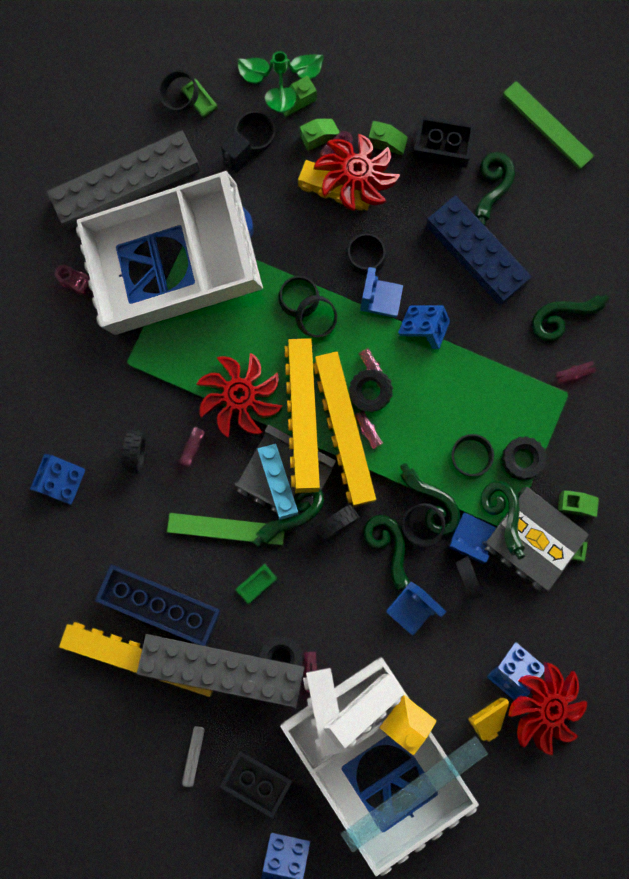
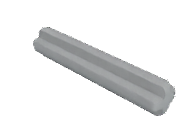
(193, 756)

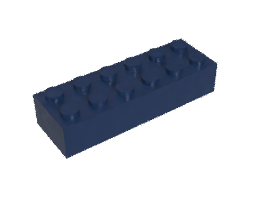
(478, 250)
(158, 605)

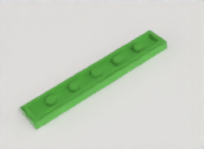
(548, 125)
(217, 528)

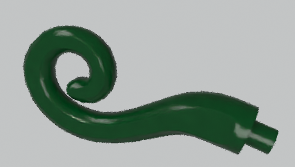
(484, 207)
(589, 307)
(413, 481)
(309, 511)
(511, 534)
(397, 571)

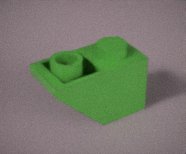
(578, 503)

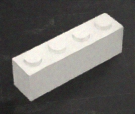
(325, 708)
(363, 711)

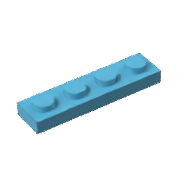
(277, 481)

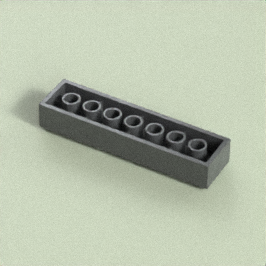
(124, 179)
(220, 671)

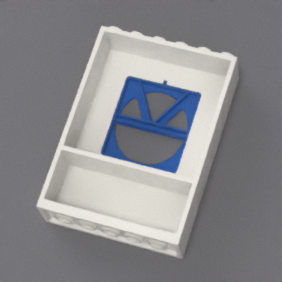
(200, 216)
(338, 782)

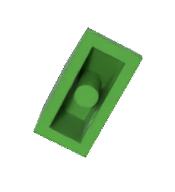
(305, 94)
(318, 132)
(385, 136)

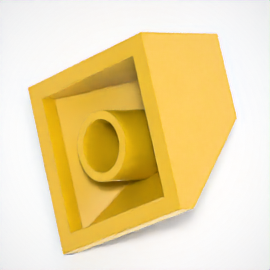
(490, 719)
(408, 725)

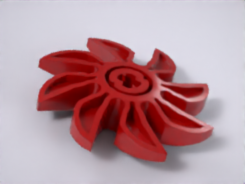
(356, 172)
(245, 402)
(547, 708)

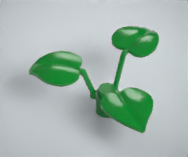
(280, 99)

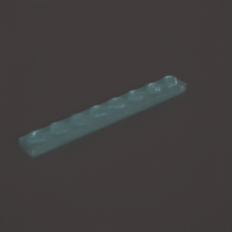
(414, 794)

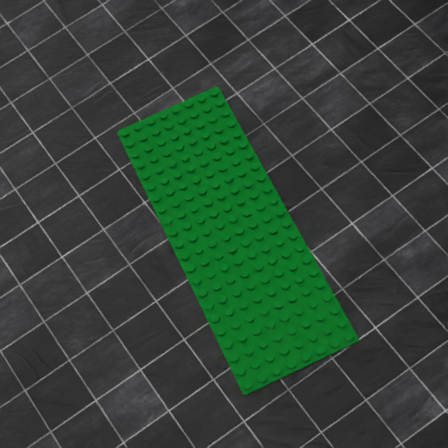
(434, 390)

